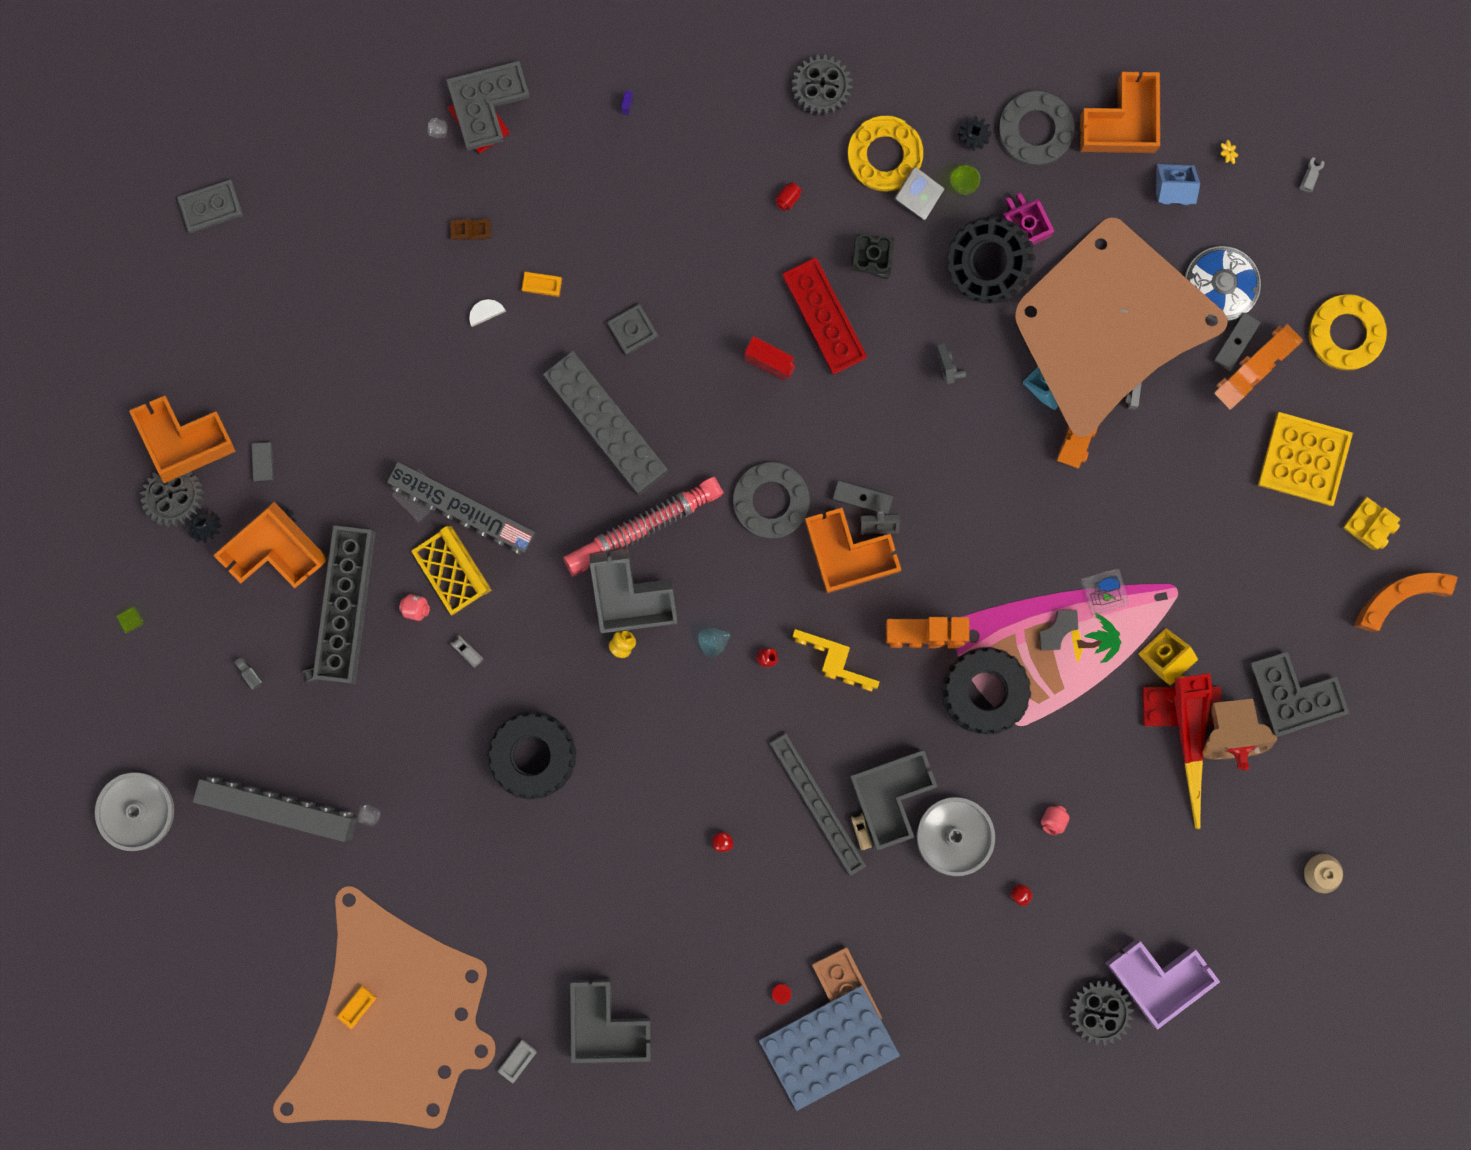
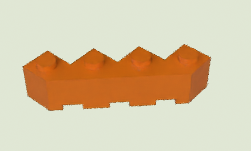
(1074, 449)

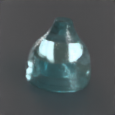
(713, 641)

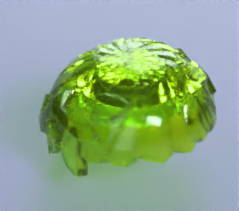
(965, 179)

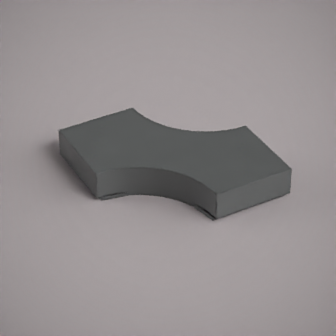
(1064, 623)

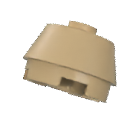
(1323, 873)

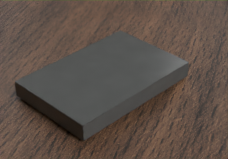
(210, 206)

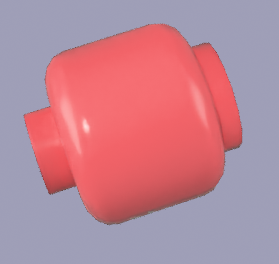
(414, 607)
(1055, 820)

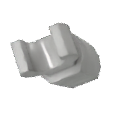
(1311, 176)

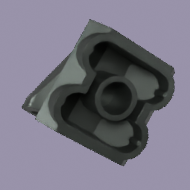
(873, 254)

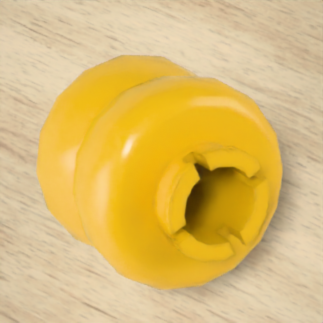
(622, 644)

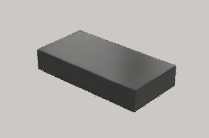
(262, 462)

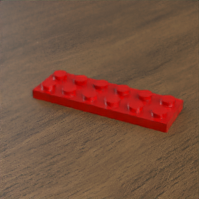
(824, 316)

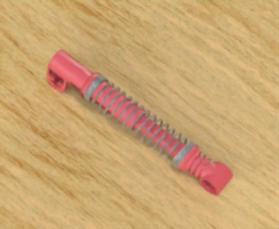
(639, 527)

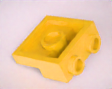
(1372, 524)

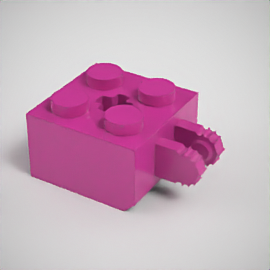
(1032, 214)

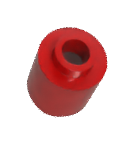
(788, 196)

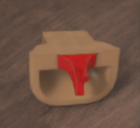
(1237, 733)

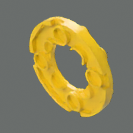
(884, 127)
(1335, 356)

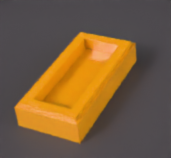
(541, 284)
(356, 1007)

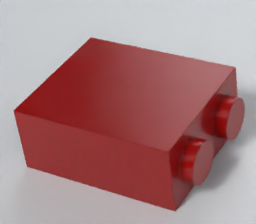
(769, 359)

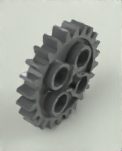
(823, 68)
(176, 511)
(1104, 995)

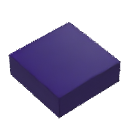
(627, 102)

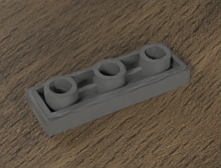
(1242, 333)
(850, 495)

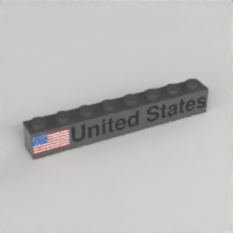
(464, 509)

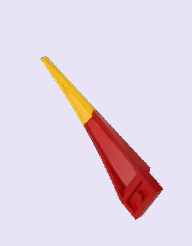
(1192, 711)

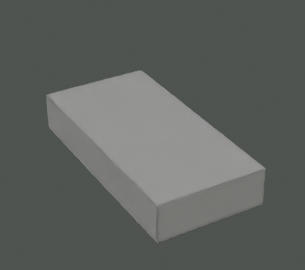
(517, 1061)

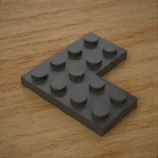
(478, 94)
(1294, 707)

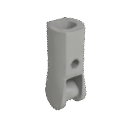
(468, 653)

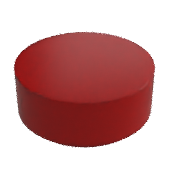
(781, 993)

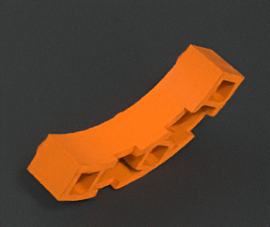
(1258, 366)
(1384, 600)

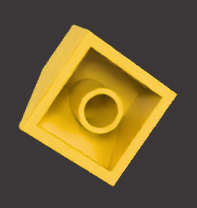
(1168, 656)

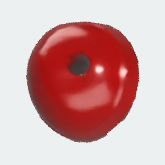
(767, 657)
(722, 842)
(1021, 894)

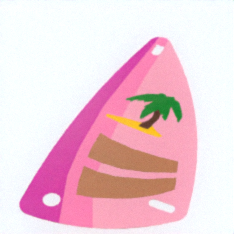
(1085, 653)

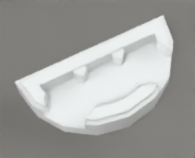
(484, 311)

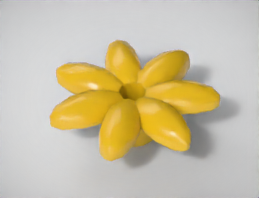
(1228, 152)

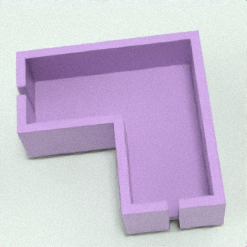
(1159, 991)

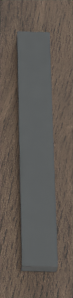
(818, 804)

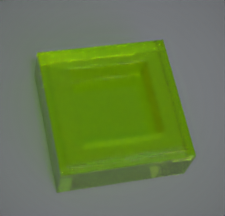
(130, 620)

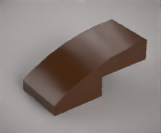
(470, 229)

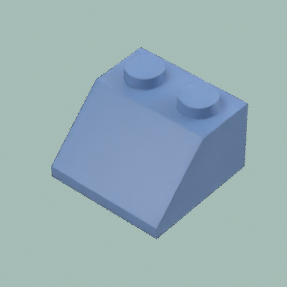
(1177, 184)

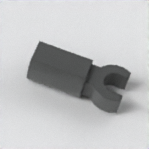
(249, 674)

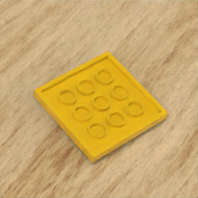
(1305, 459)

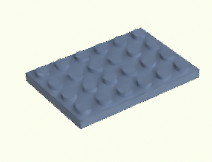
(829, 1047)

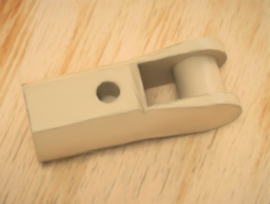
(863, 835)

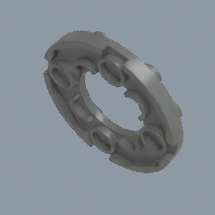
(1032, 154)
(760, 525)

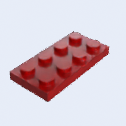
(1160, 706)

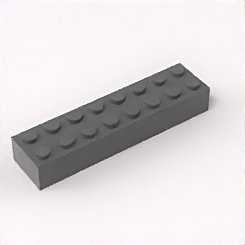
(606, 423)
(344, 603)
(275, 809)

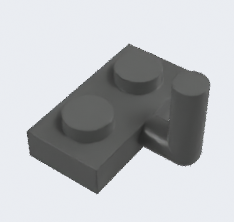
(948, 368)
(881, 523)

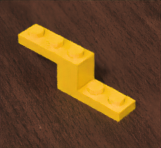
(835, 660)

